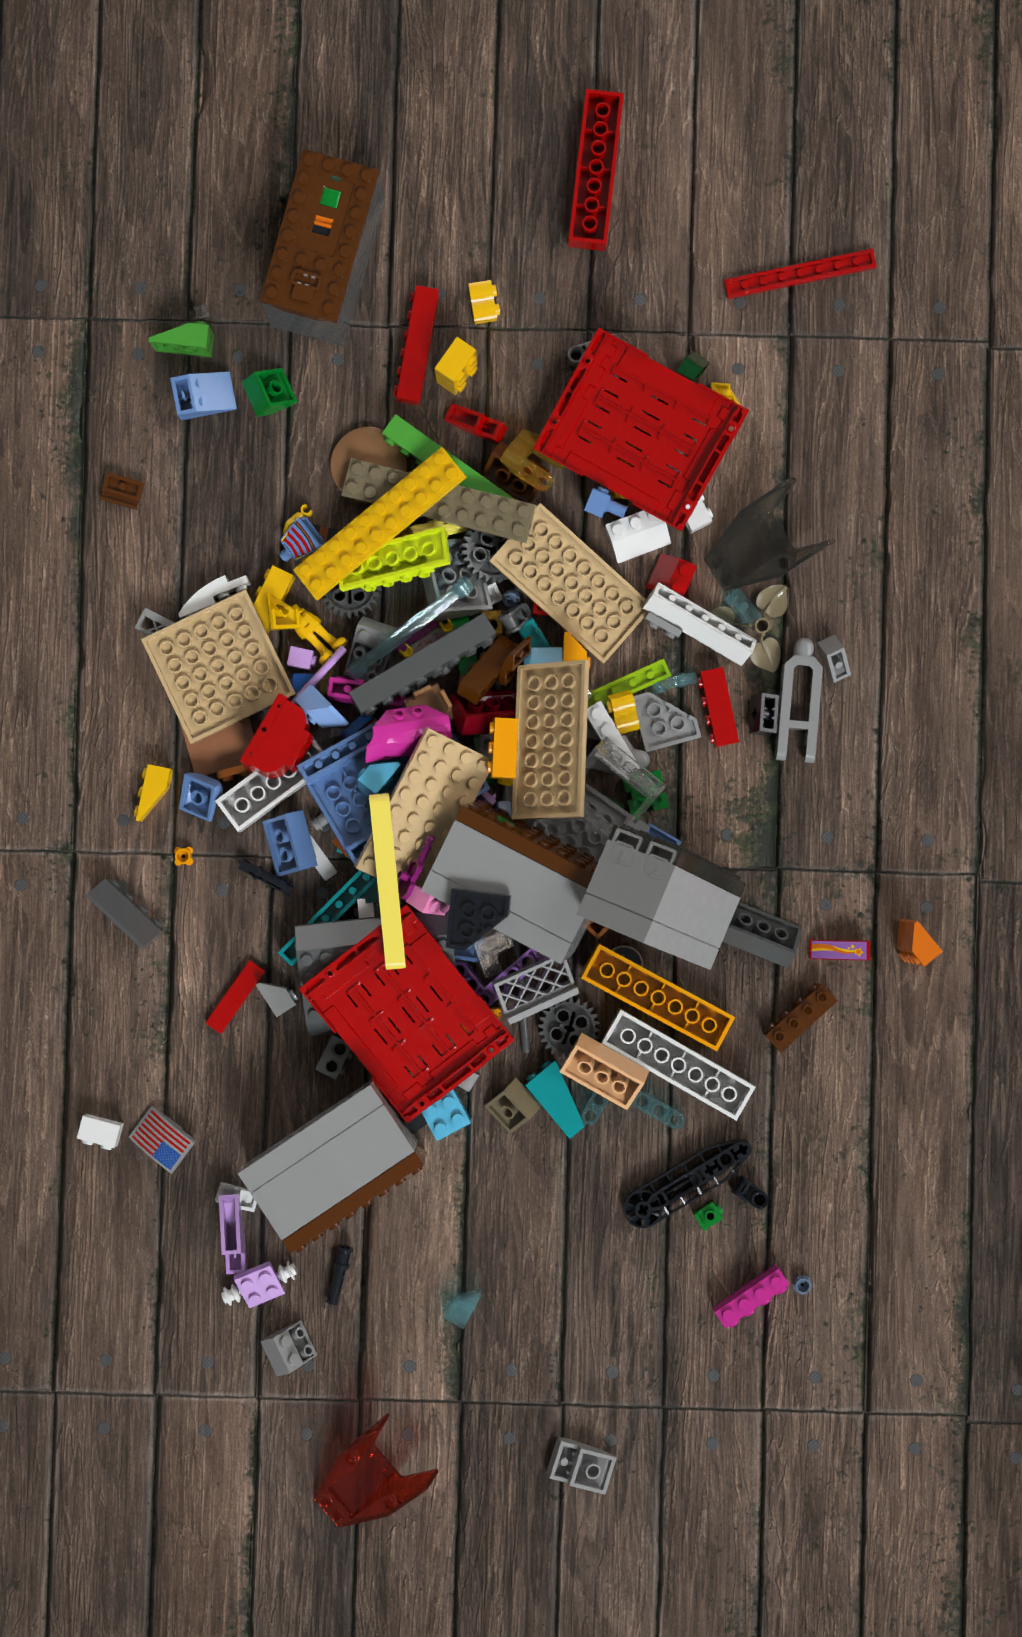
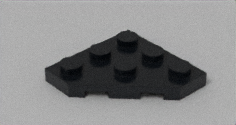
(474, 915)

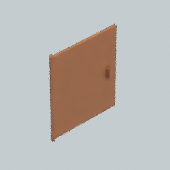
(220, 749)

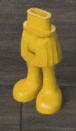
(308, 626)

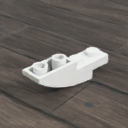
(209, 593)

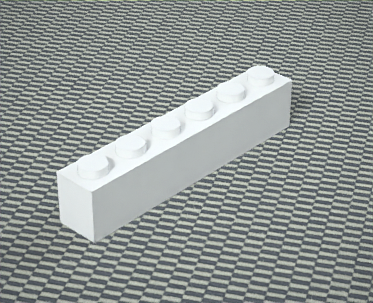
(700, 624)

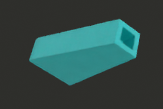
(554, 1095)

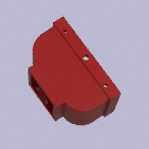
(282, 743)

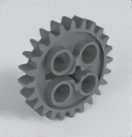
(482, 567)
(353, 608)
(552, 1022)

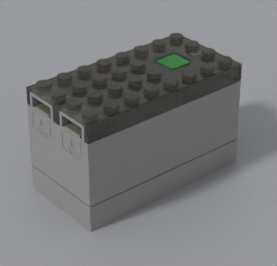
(662, 895)

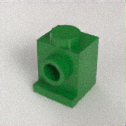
(701, 1214)

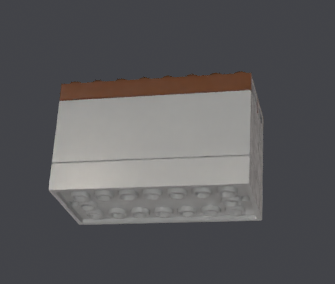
(510, 858)
(332, 1166)

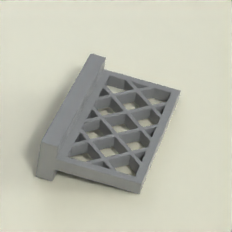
(540, 999)

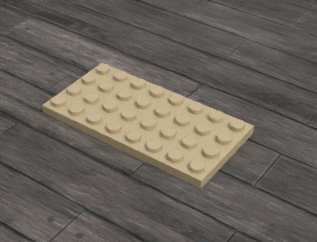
(572, 585)
(551, 740)
(428, 799)

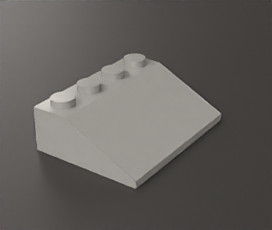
(446, 576)

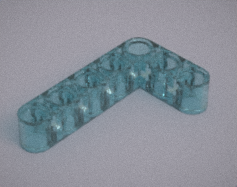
(647, 1108)

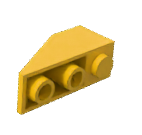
(156, 784)

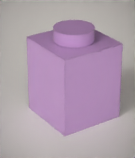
(301, 658)

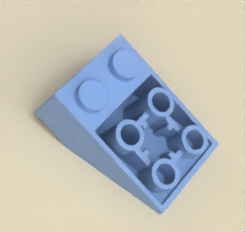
(203, 394)

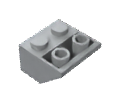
(288, 1348)

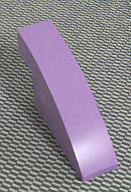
(232, 1234)

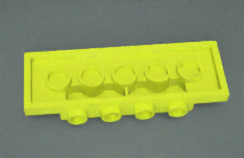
(401, 560)

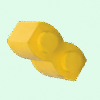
(483, 302)
(623, 711)

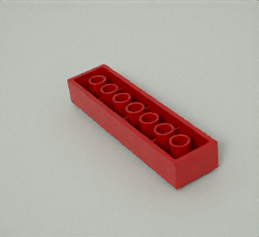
(595, 170)

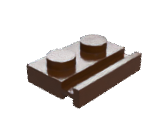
(122, 491)

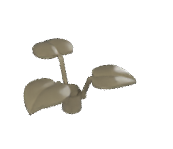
(773, 603)

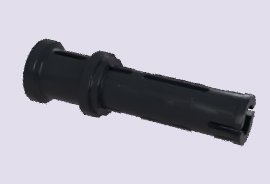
(340, 1266)

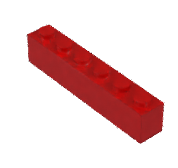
(417, 346)

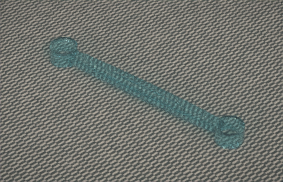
(459, 590)

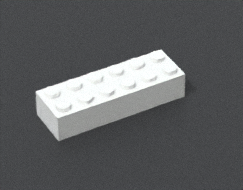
(260, 794)

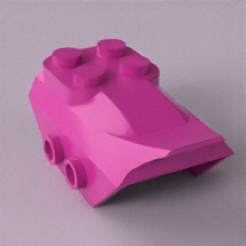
(401, 729)

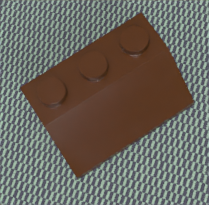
(503, 478)

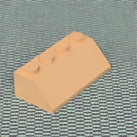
(604, 1071)

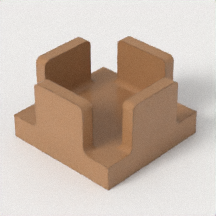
(432, 697)

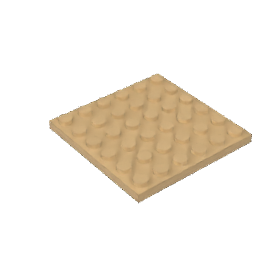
(218, 666)

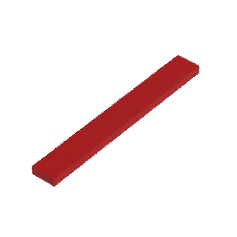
(800, 273)

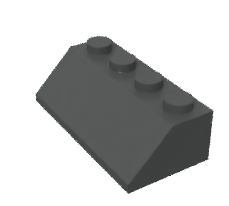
(125, 912)
(763, 935)

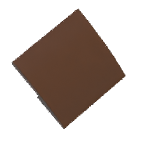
(513, 660)

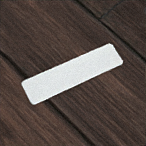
(324, 866)

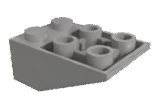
(367, 636)

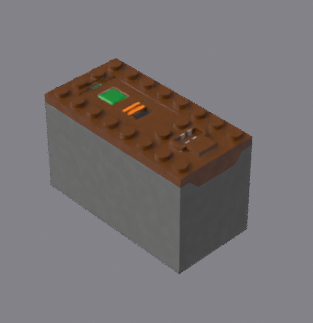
(323, 247)

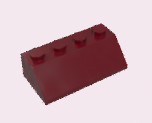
(475, 719)

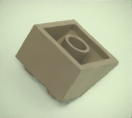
(513, 1105)

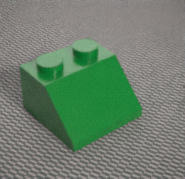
(269, 391)

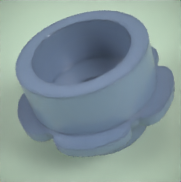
(511, 598)
(797, 1284)

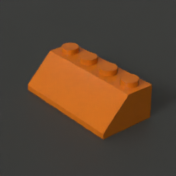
(915, 943)

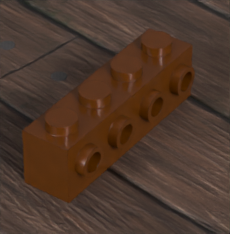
(486, 671)
(800, 1016)

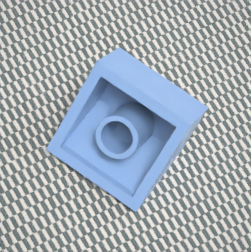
(319, 709)

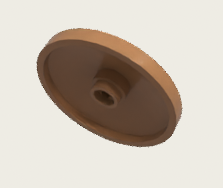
(364, 445)

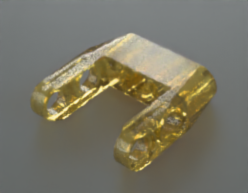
(516, 458)

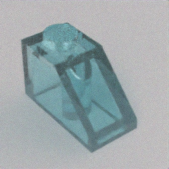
(461, 1307)

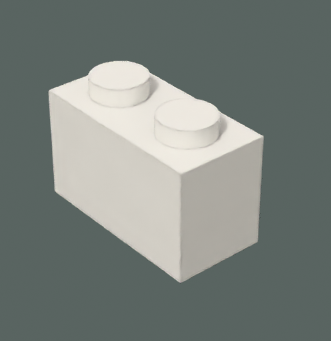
(99, 1131)

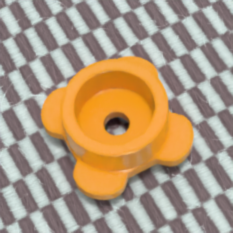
(188, 856)

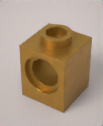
(493, 616)

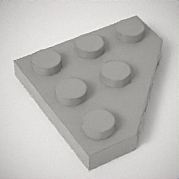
(663, 723)

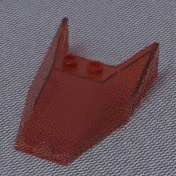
(366, 1484)

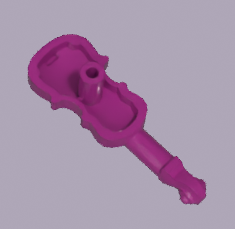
(408, 879)

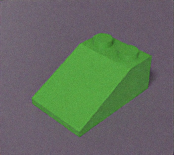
(188, 339)

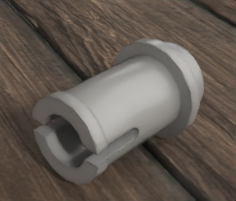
(319, 822)

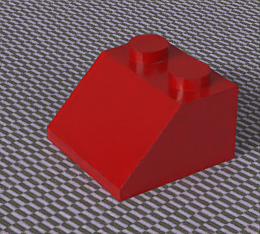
(672, 573)

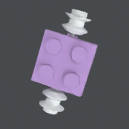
(259, 1284)

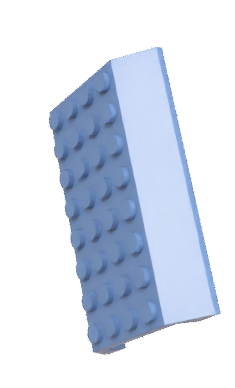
(334, 786)

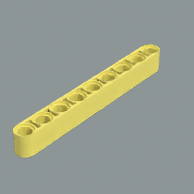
(387, 881)

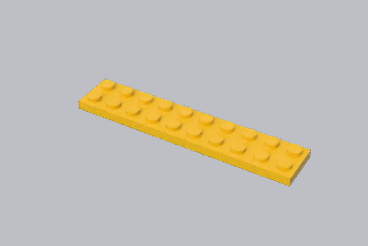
(379, 523)

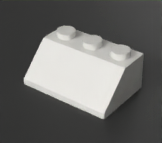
(636, 535)

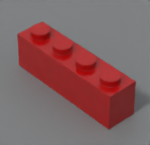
(718, 707)

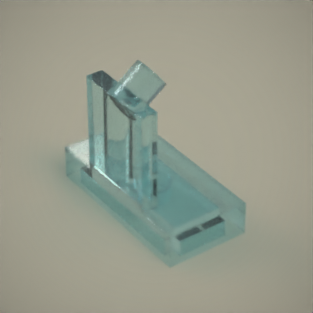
(742, 606)

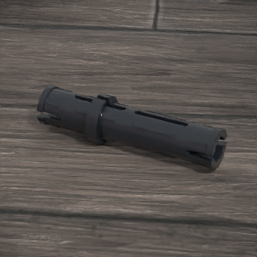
(259, 873)

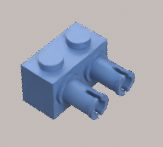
(601, 502)

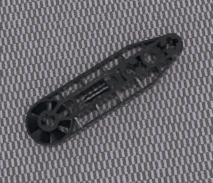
(696, 1175)

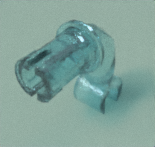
(679, 680)

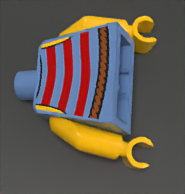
(300, 537)

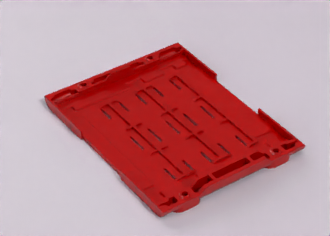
(644, 378)
(387, 1061)

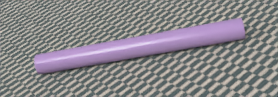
(322, 671)

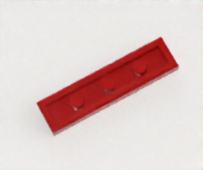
(235, 997)

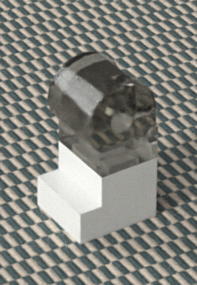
(368, 909)

